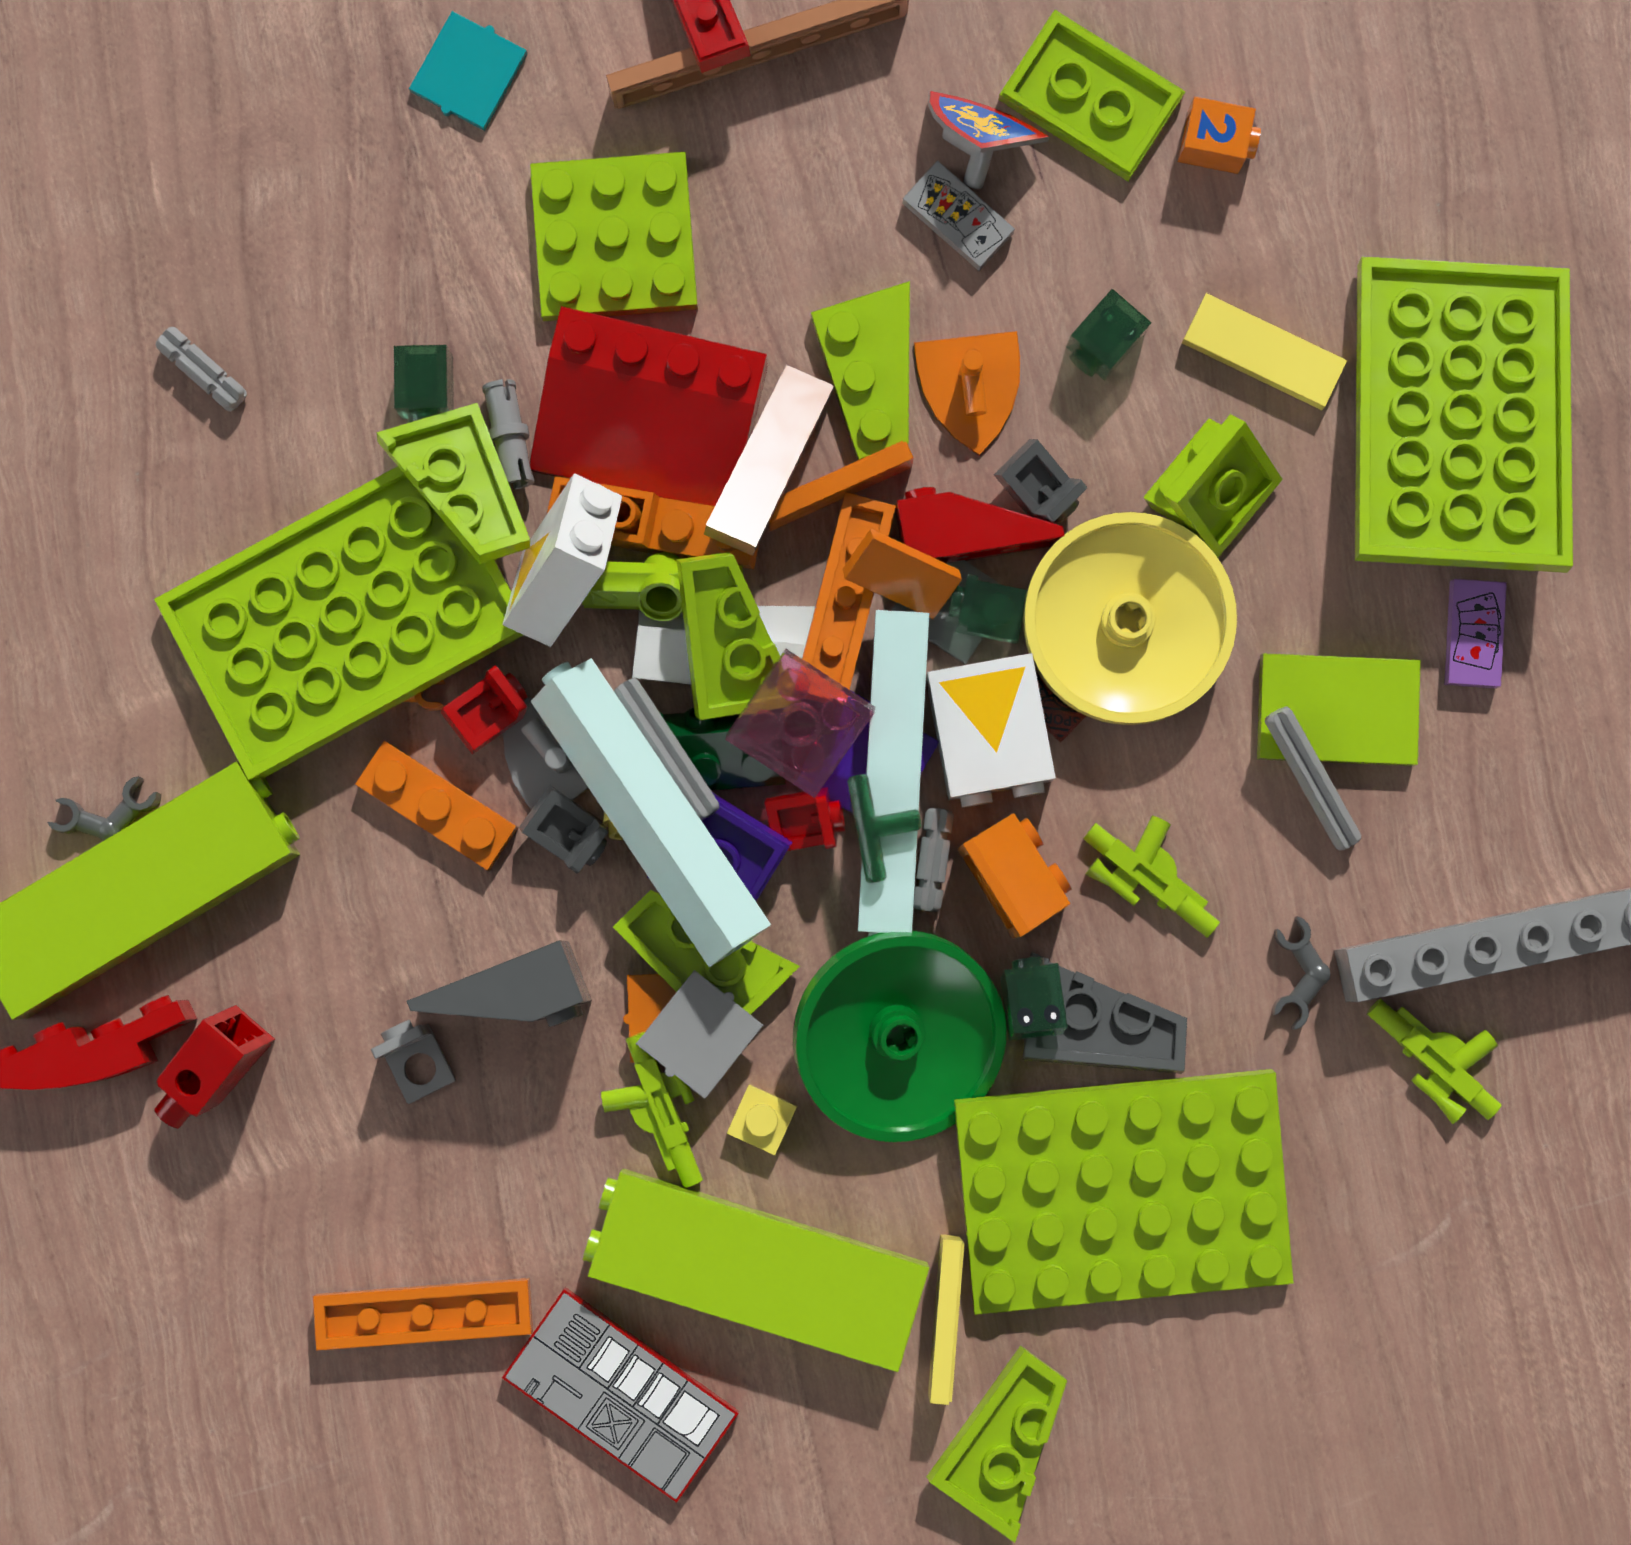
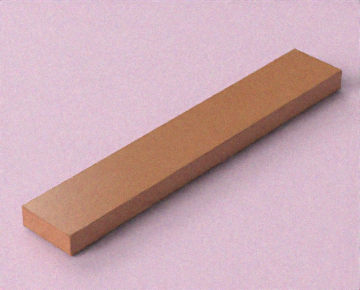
(765, 43)

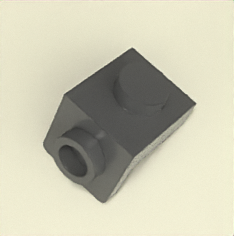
(1040, 483)
(565, 829)

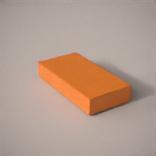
(901, 573)

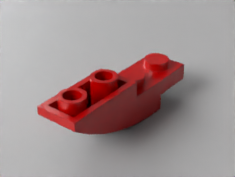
(70, 1059)

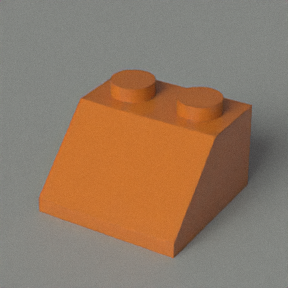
(1015, 875)

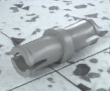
(508, 432)

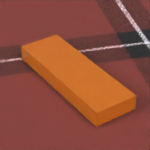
(847, 479)

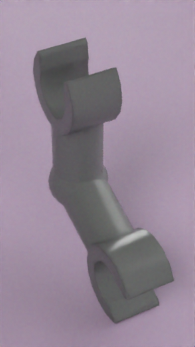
(116, 821)
(1315, 974)

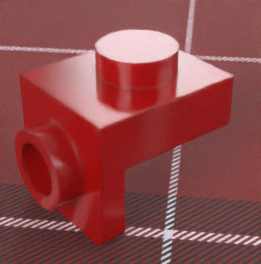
(486, 709)
(806, 819)

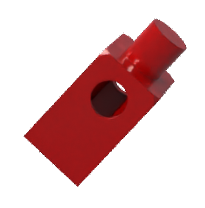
(210, 1065)

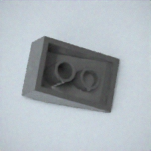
(523, 989)

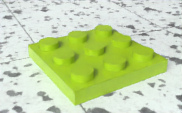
(614, 235)

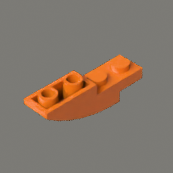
(662, 525)

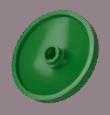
(898, 1035)

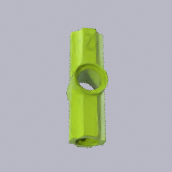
(639, 587)

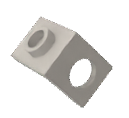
(402, 1043)

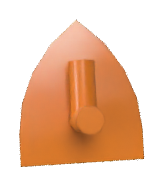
(970, 384)

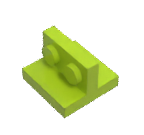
(1216, 482)

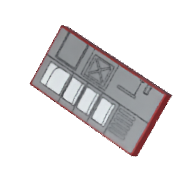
(620, 1394)

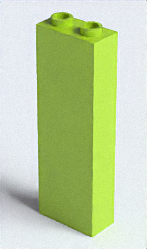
(138, 888)
(756, 1269)

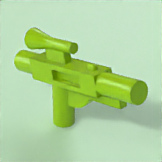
(1152, 870)
(1445, 1059)
(656, 1112)

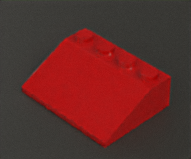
(645, 407)

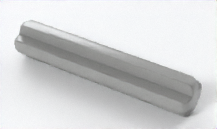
(667, 747)
(1313, 778)

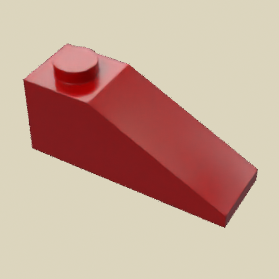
(967, 529)

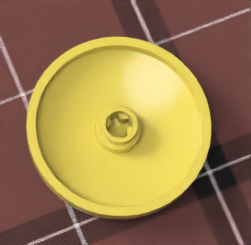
(1130, 618)

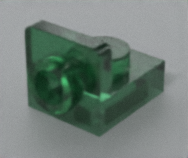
(988, 609)

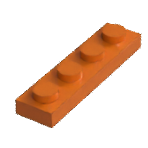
(841, 604)
(422, 1314)

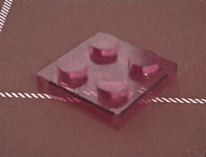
(800, 723)

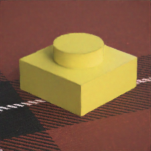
(761, 1119)

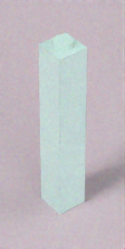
(895, 762)
(649, 810)

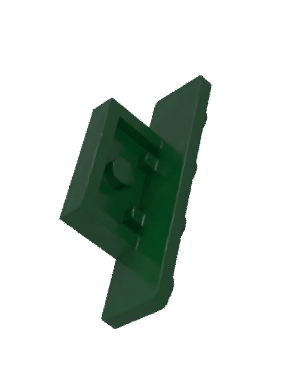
(714, 757)

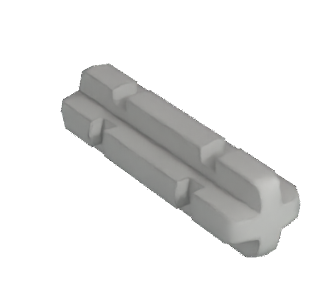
(201, 369)
(933, 859)

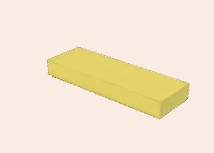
(1264, 351)
(946, 1319)

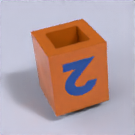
(1218, 135)

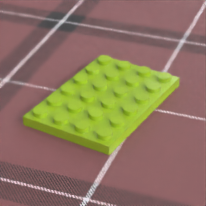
(1463, 415)
(335, 621)
(1124, 1191)

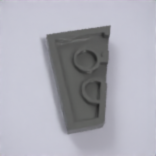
(1111, 1030)

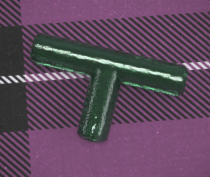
(872, 827)

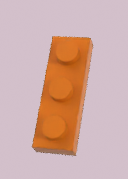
(436, 805)

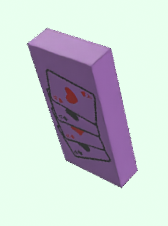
(1475, 633)

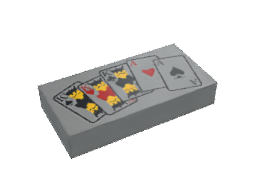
(958, 215)

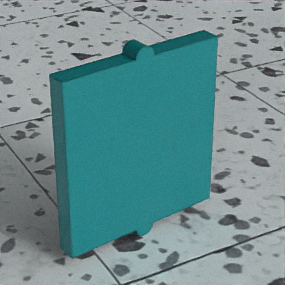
(468, 70)

